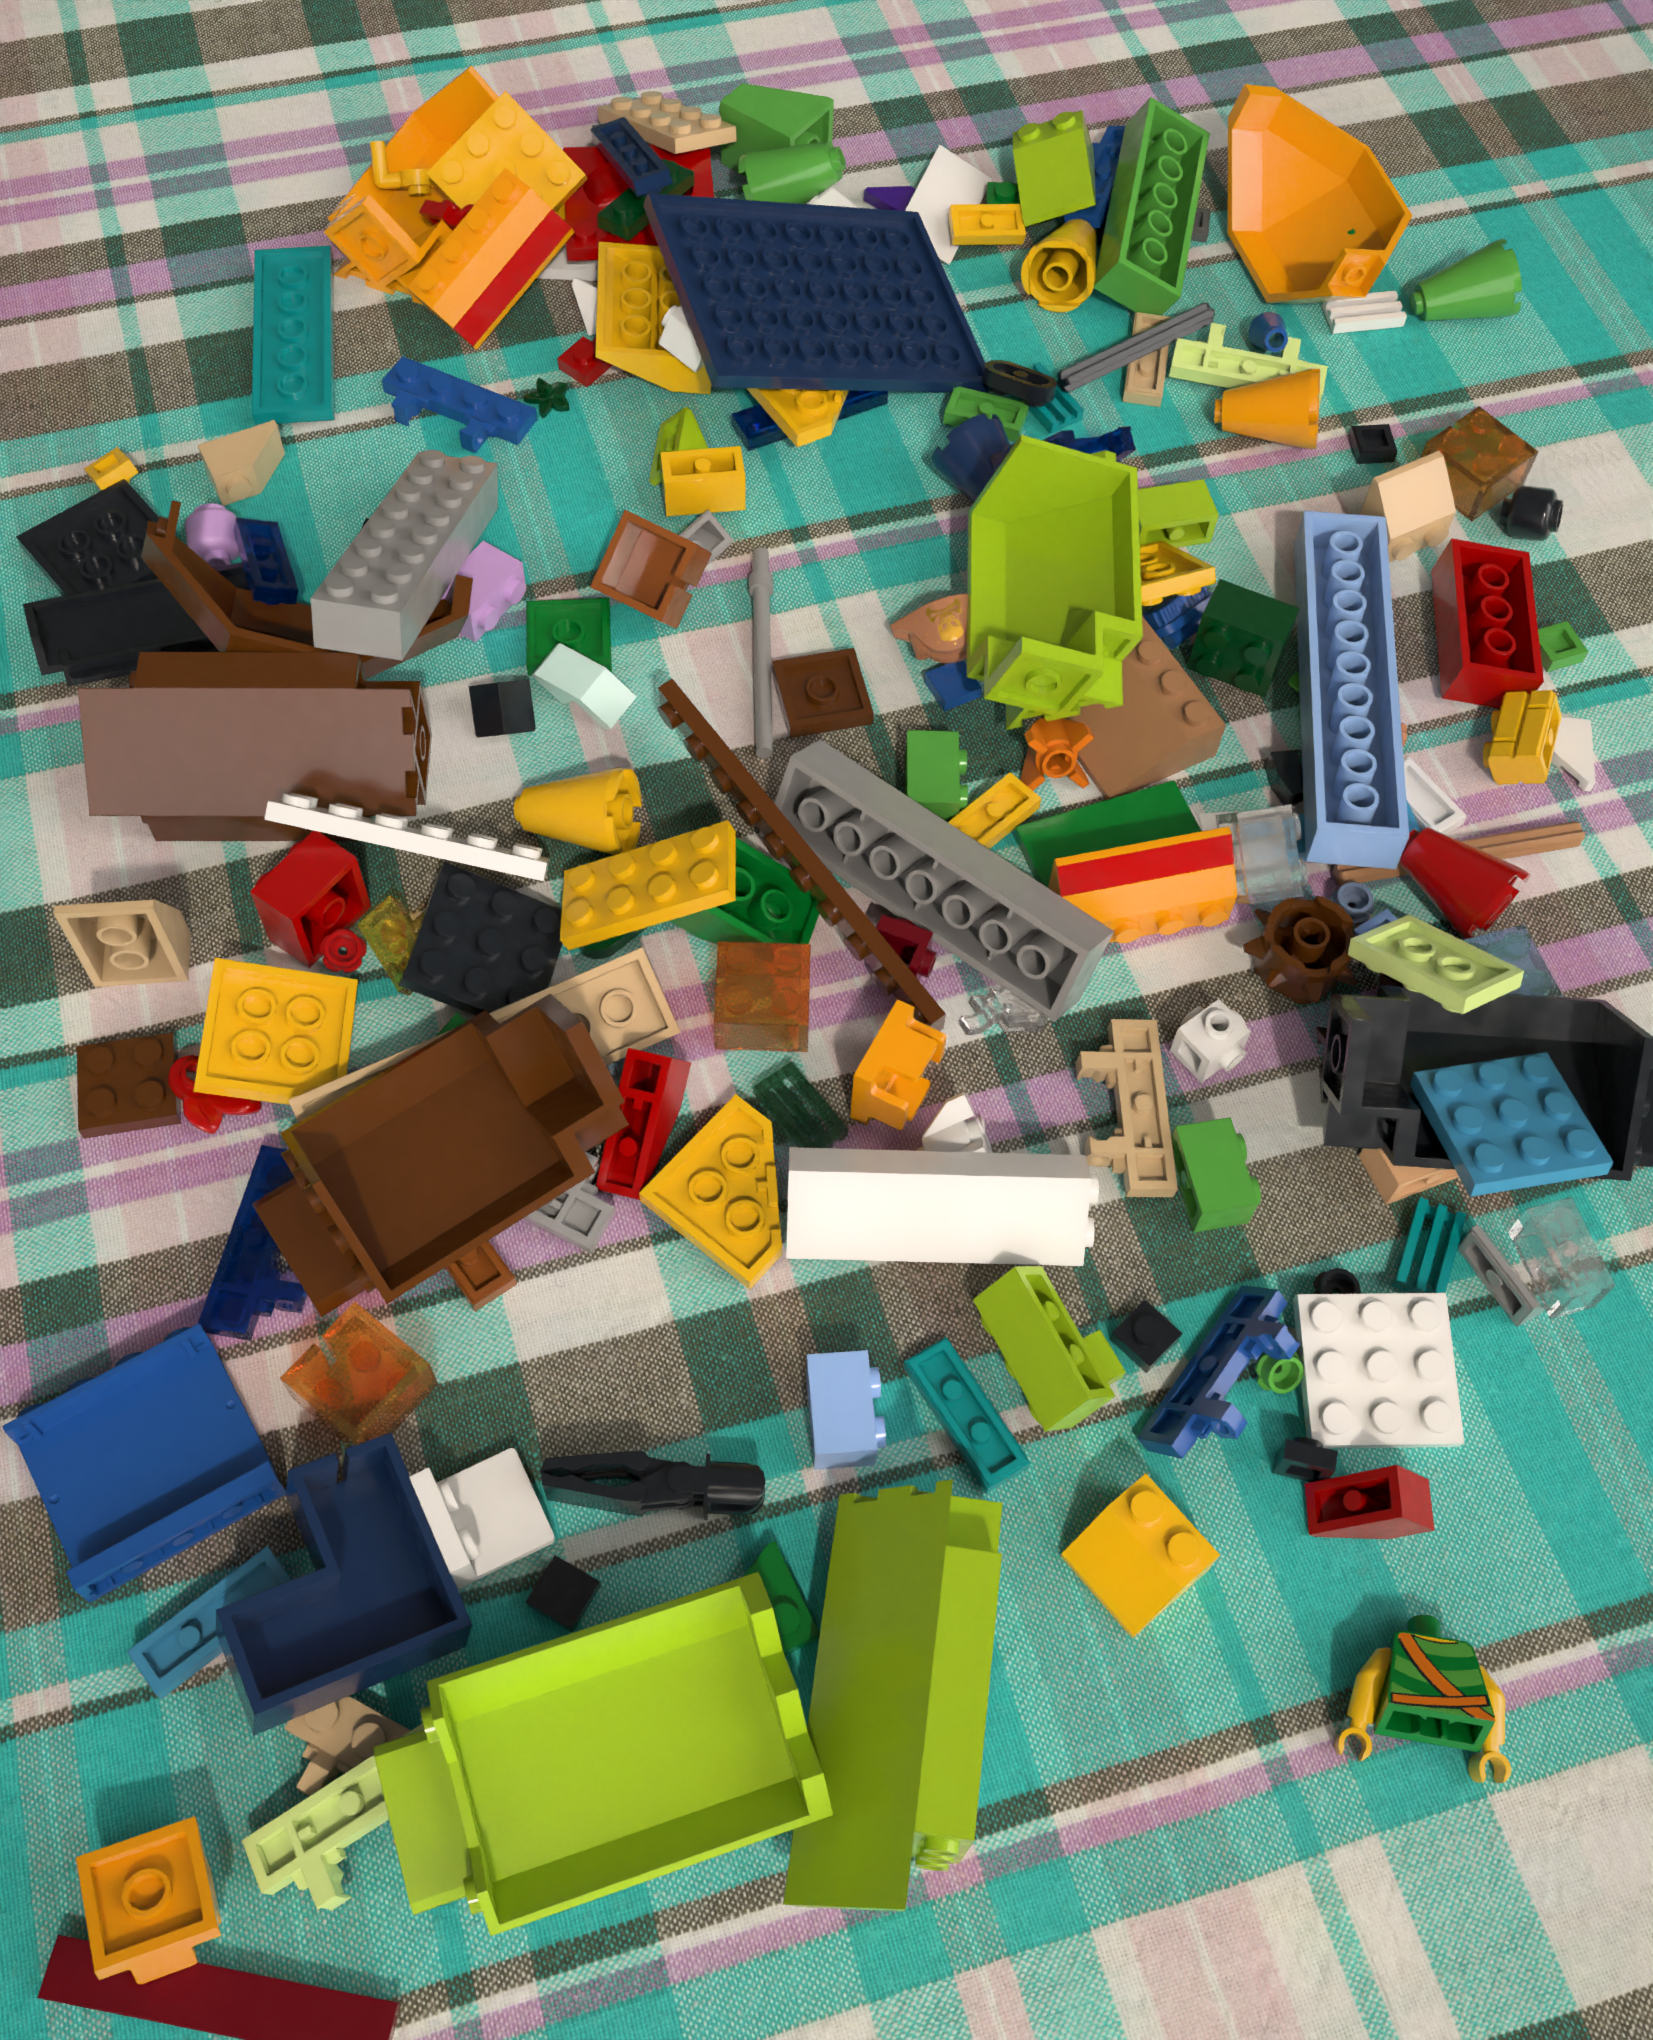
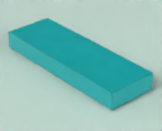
(966, 1415)

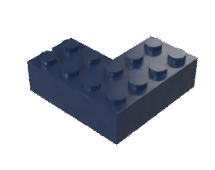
(367, 1610)

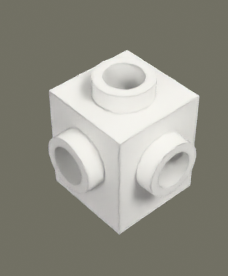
(1210, 1040)

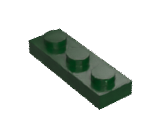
(627, 214)

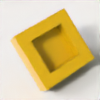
(111, 469)

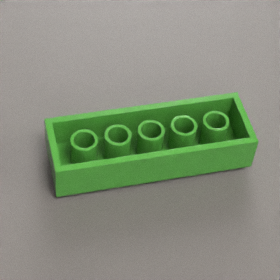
(1152, 210)

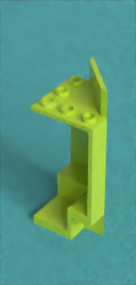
(1053, 581)
(899, 1694)

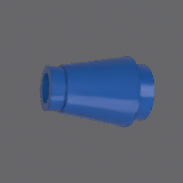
(1263, 327)

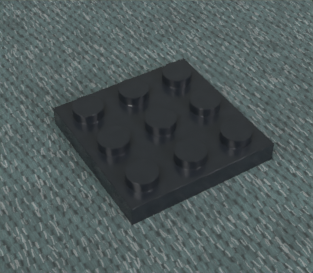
(93, 542)
(482, 944)

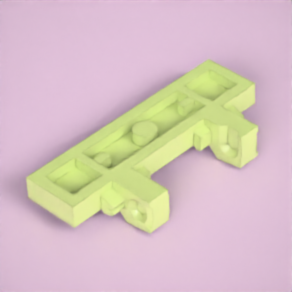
(1232, 367)
(311, 1836)

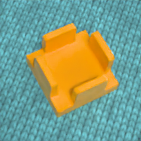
(890, 1074)
(149, 1902)

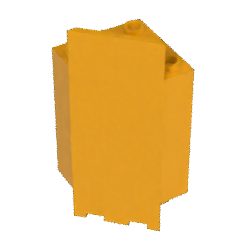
(383, 228)

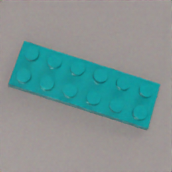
(293, 335)

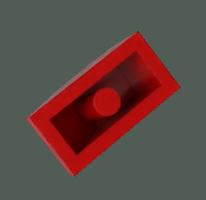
(1370, 1505)

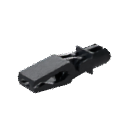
(654, 1484)

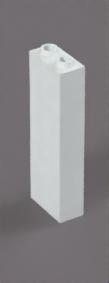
(939, 1206)

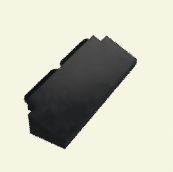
(105, 629)

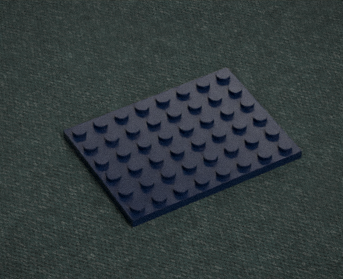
(814, 296)

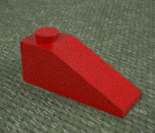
(652, 1097)

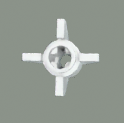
(952, 1132)

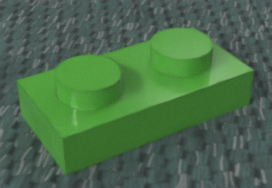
(969, 403)

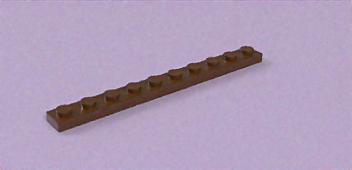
(807, 870)

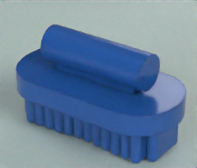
(1178, 616)

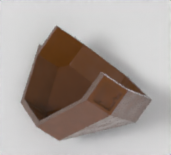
(245, 625)

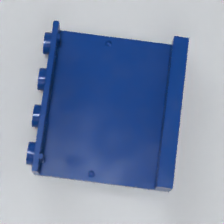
(145, 1460)

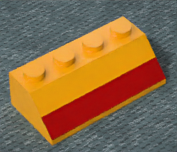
(490, 259)
(1153, 884)

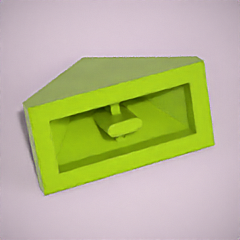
(676, 434)

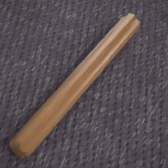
(1499, 845)

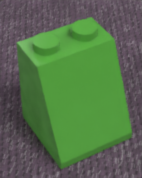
(773, 120)

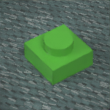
(1560, 646)

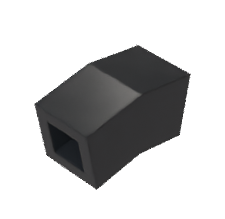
(1285, 776)

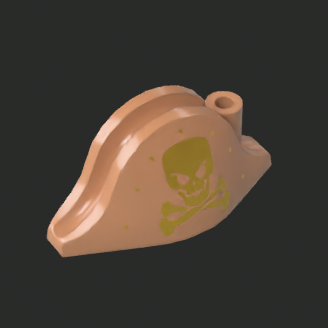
(936, 629)

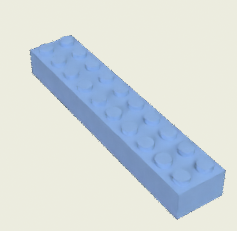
(1349, 693)

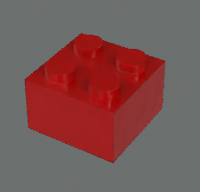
(310, 896)

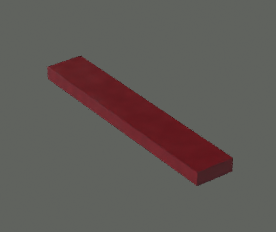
(218, 2000)

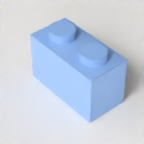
(843, 1410)

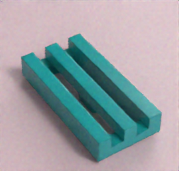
(1062, 405)
(1439, 1217)

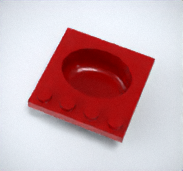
(605, 185)

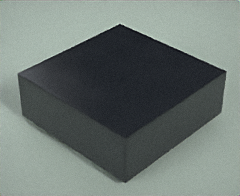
(1372, 444)
(563, 1593)

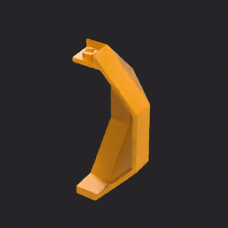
(1298, 194)

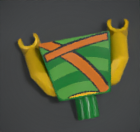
(1430, 1694)

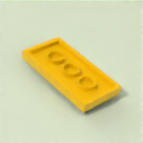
(649, 885)

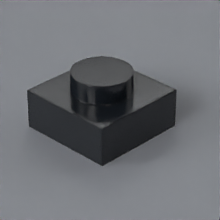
(1145, 1336)
(1305, 1460)

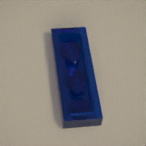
(265, 561)

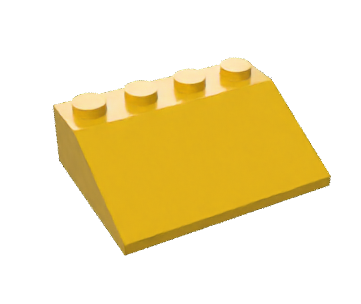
(631, 304)

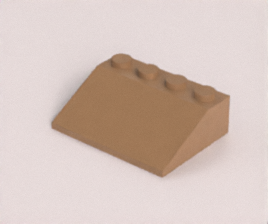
(1158, 728)

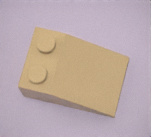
(128, 941)

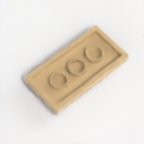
(669, 123)

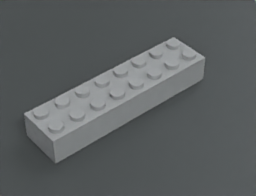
(405, 556)
(942, 880)

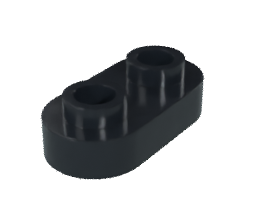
(1013, 379)

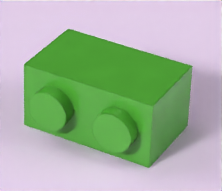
(934, 771)
(1214, 1175)

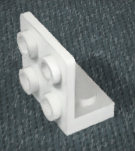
(483, 1516)

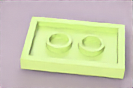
(1435, 964)

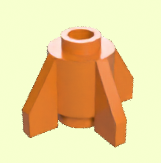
(1054, 751)

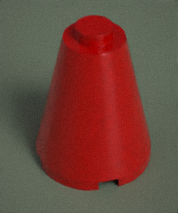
(1460, 879)

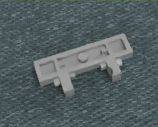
(576, 1214)

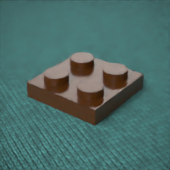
(822, 692)
(126, 1085)

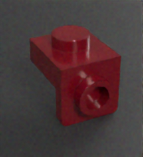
(910, 943)

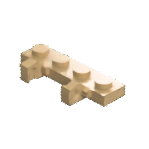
(1143, 1139)
(339, 1739)

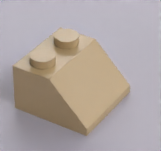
(1415, 505)

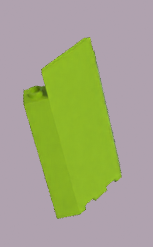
(603, 1760)

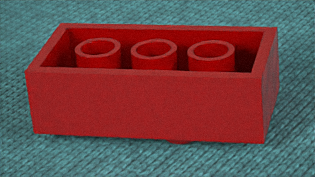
(1485, 623)

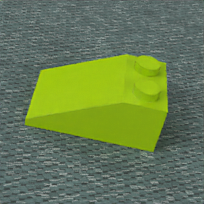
(1054, 167)

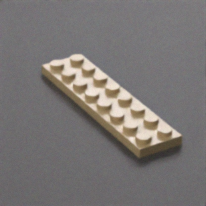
(614, 1001)

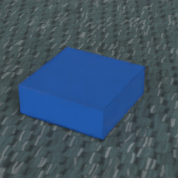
(951, 685)

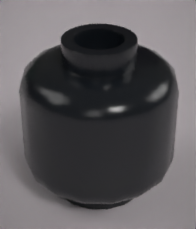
(1532, 513)

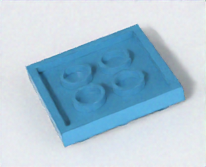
(1510, 1124)

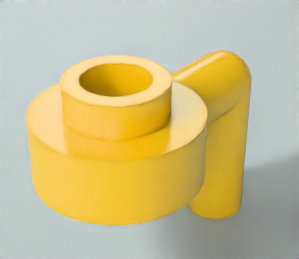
(414, 180)

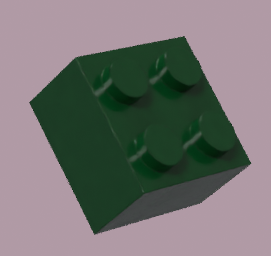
(1242, 638)

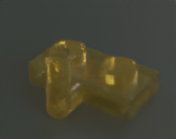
(391, 937)

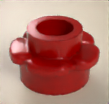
(342, 938)

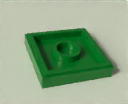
(576, 623)

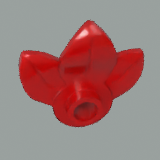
(204, 1109)

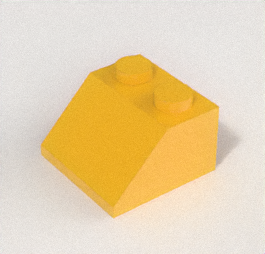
(1139, 1555)

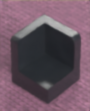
(502, 708)

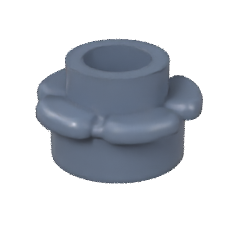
(1359, 897)

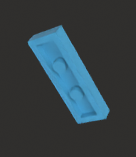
(190, 1637)

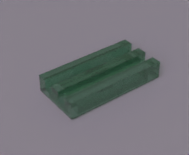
(837, 1130)

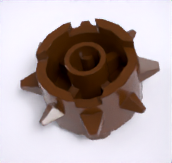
(1303, 948)

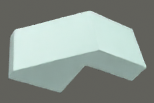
(587, 683)

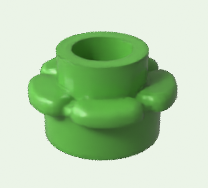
(1279, 1374)

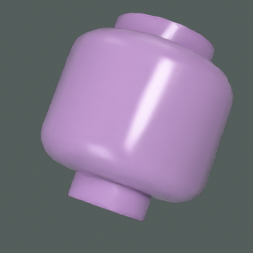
(212, 534)

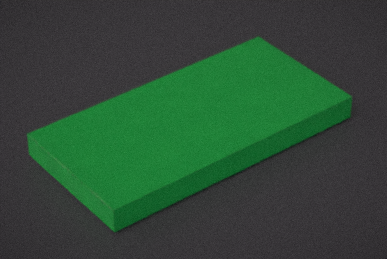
(1113, 823)

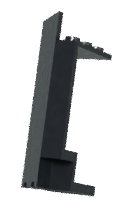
(1387, 1037)

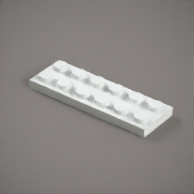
(393, 832)

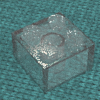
(1266, 853)

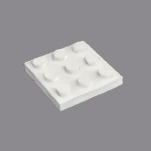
(1378, 1370)

